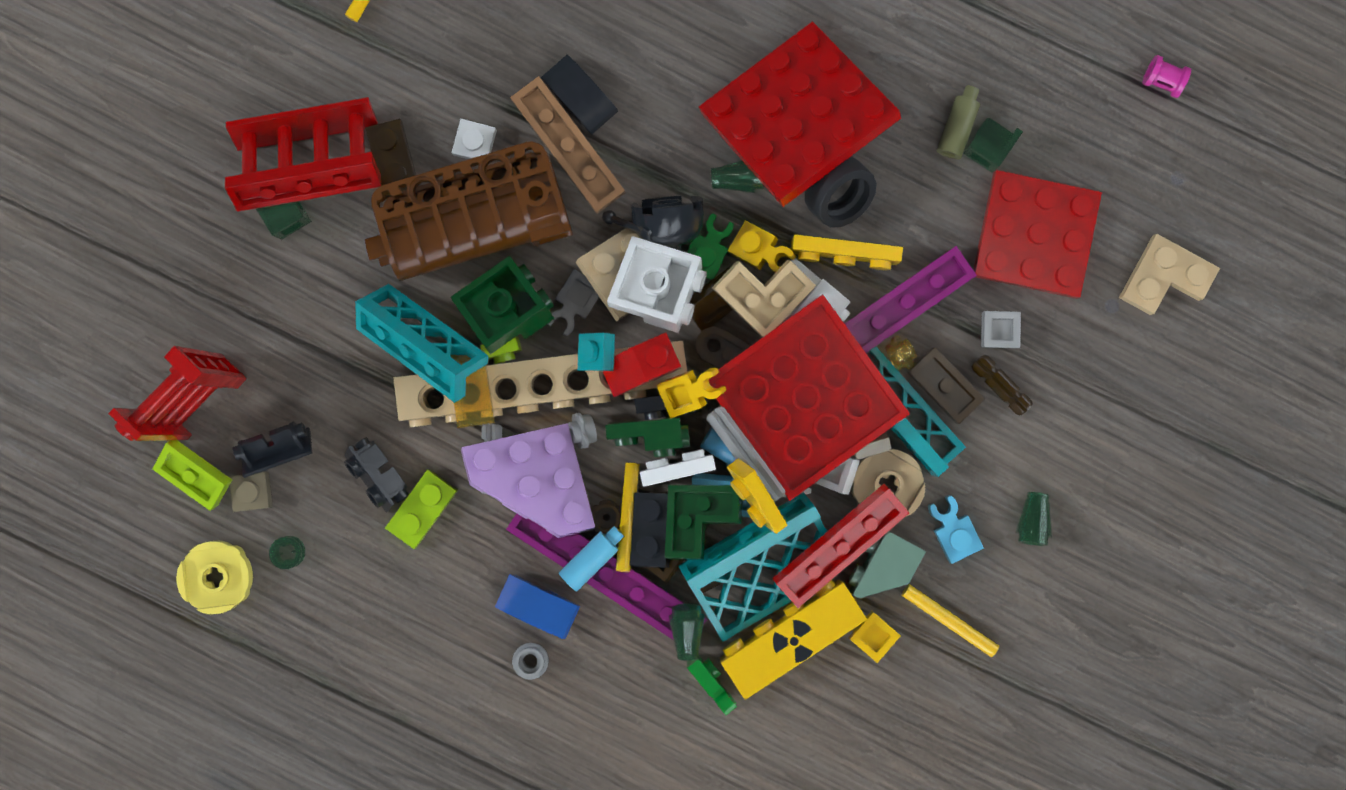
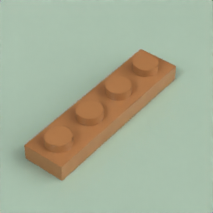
(567, 145)

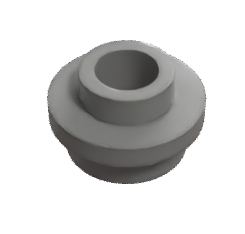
(526, 671)

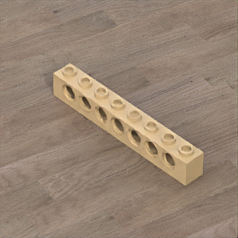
(412, 390)

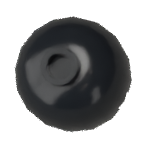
(670, 219)

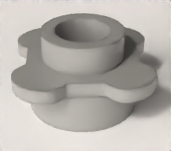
(582, 430)

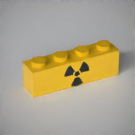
(791, 639)

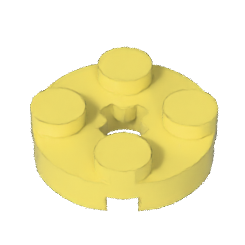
(198, 564)

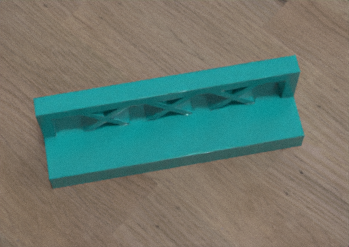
(409, 345)
(908, 434)

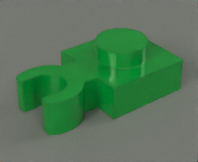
(709, 248)
(707, 675)

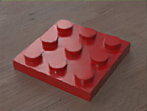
(1037, 234)

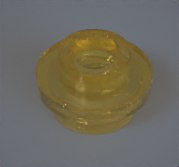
(901, 353)

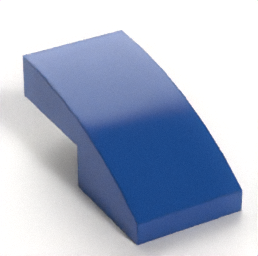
(537, 606)

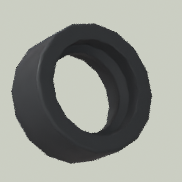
(851, 204)

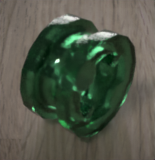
(274, 554)

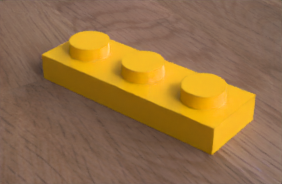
(846, 252)

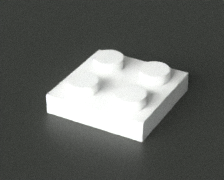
(661, 471)

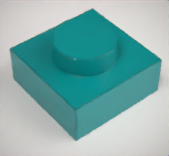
(596, 352)

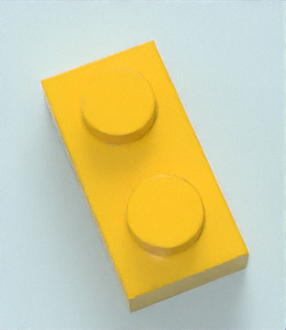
(750, 487)

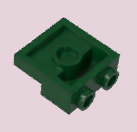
(504, 304)
(659, 435)

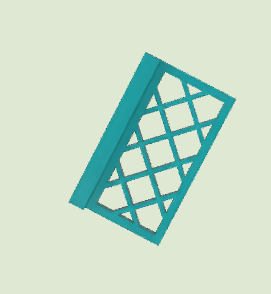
(741, 548)

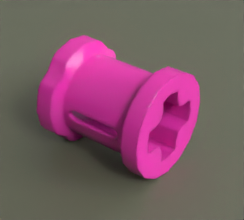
(1166, 76)

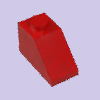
(642, 364)

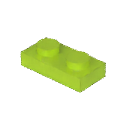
(192, 474)
(421, 509)

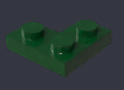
(689, 512)

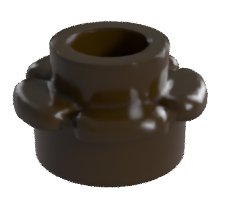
(606, 507)

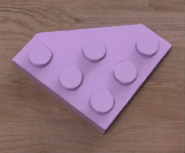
(533, 477)

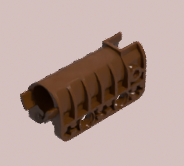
(469, 220)

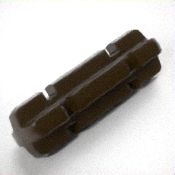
(1002, 385)

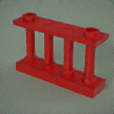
(306, 180)
(192, 380)

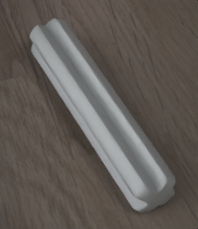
(743, 449)

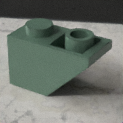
(887, 566)

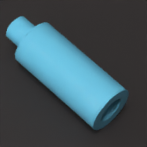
(591, 558)

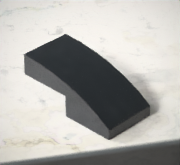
(579, 94)

